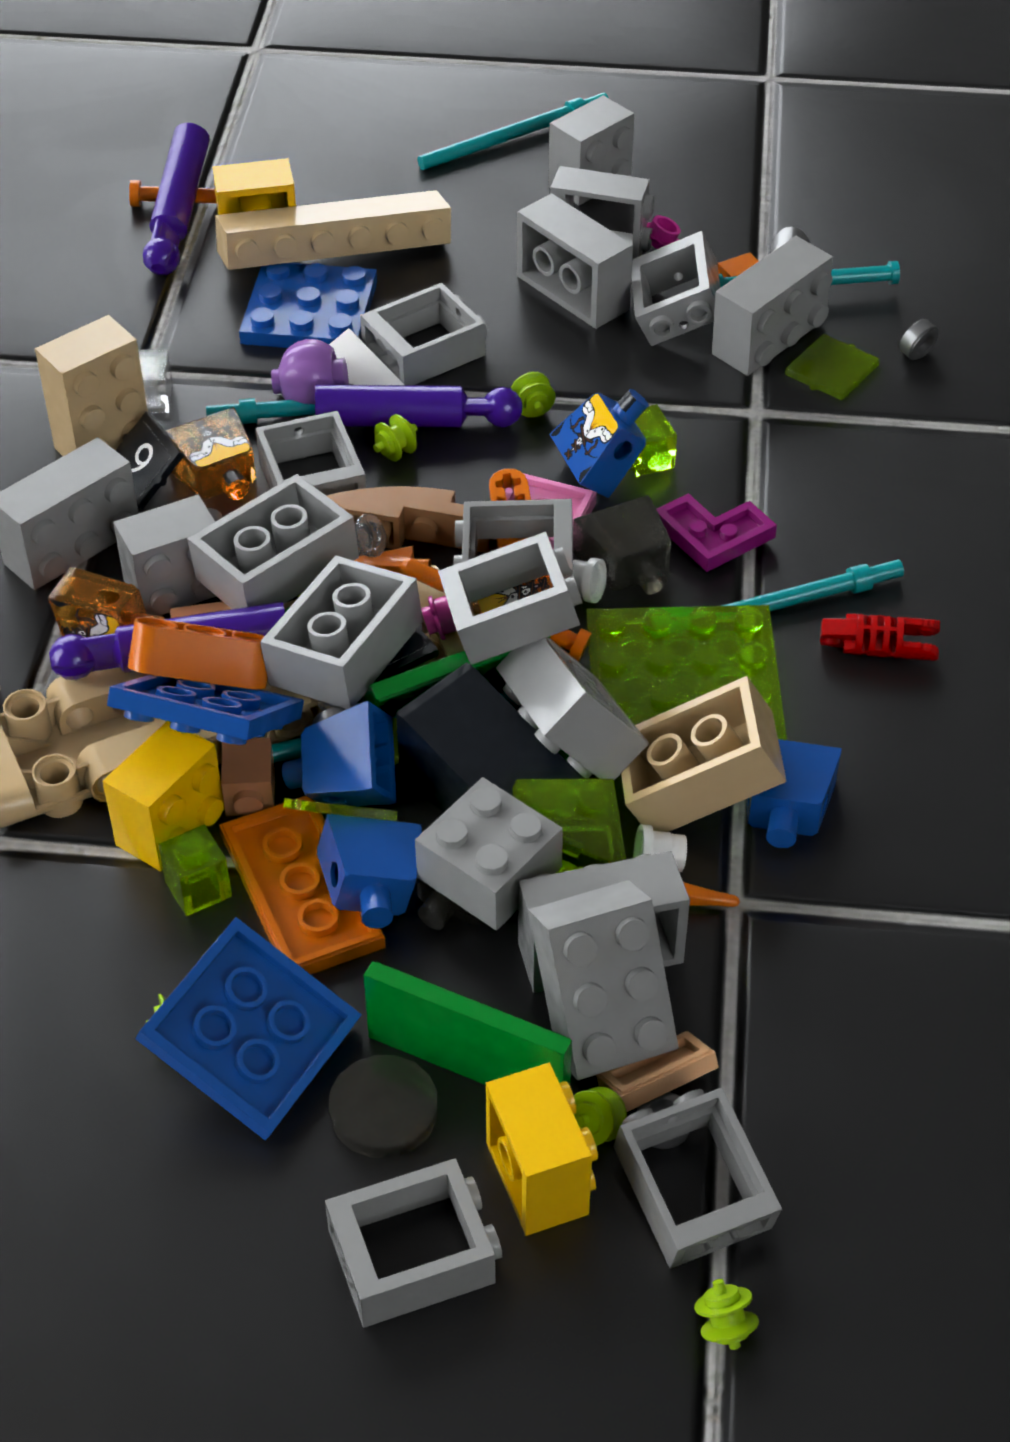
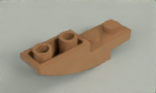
(409, 513)

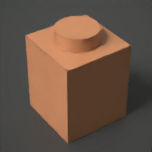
(248, 777)

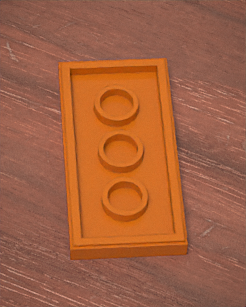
(287, 887)

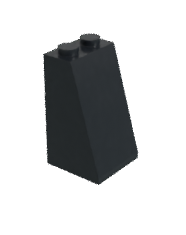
(468, 733)

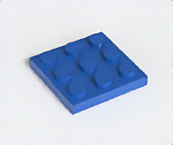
(306, 303)
(192, 705)
(248, 1028)

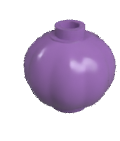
(307, 365)

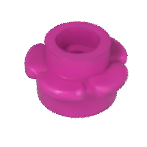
(664, 231)
(438, 617)

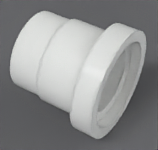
(590, 578)
(657, 842)

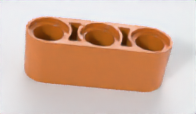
(197, 653)

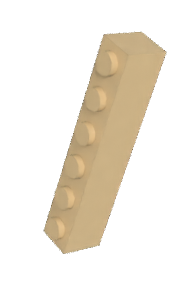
(332, 229)

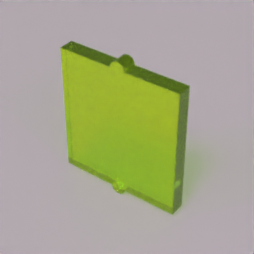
(832, 366)
(340, 809)

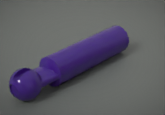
(176, 197)
(417, 404)
(78, 656)

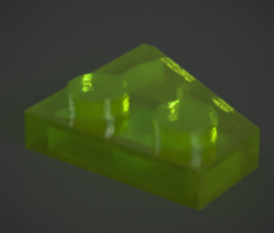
(583, 809)

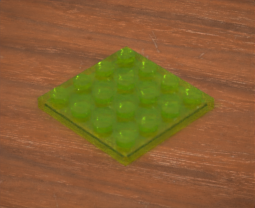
(675, 654)

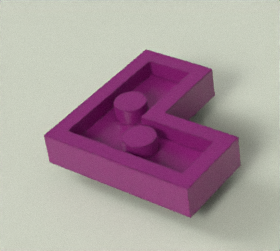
(715, 539)

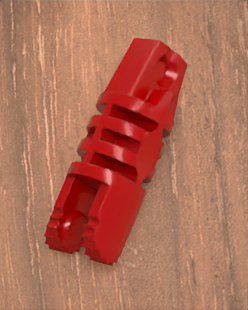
(880, 636)

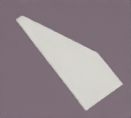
(361, 362)

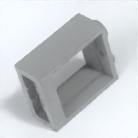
(610, 187)
(669, 268)
(387, 326)
(318, 436)
(515, 520)
(520, 620)
(718, 1228)
(425, 1284)

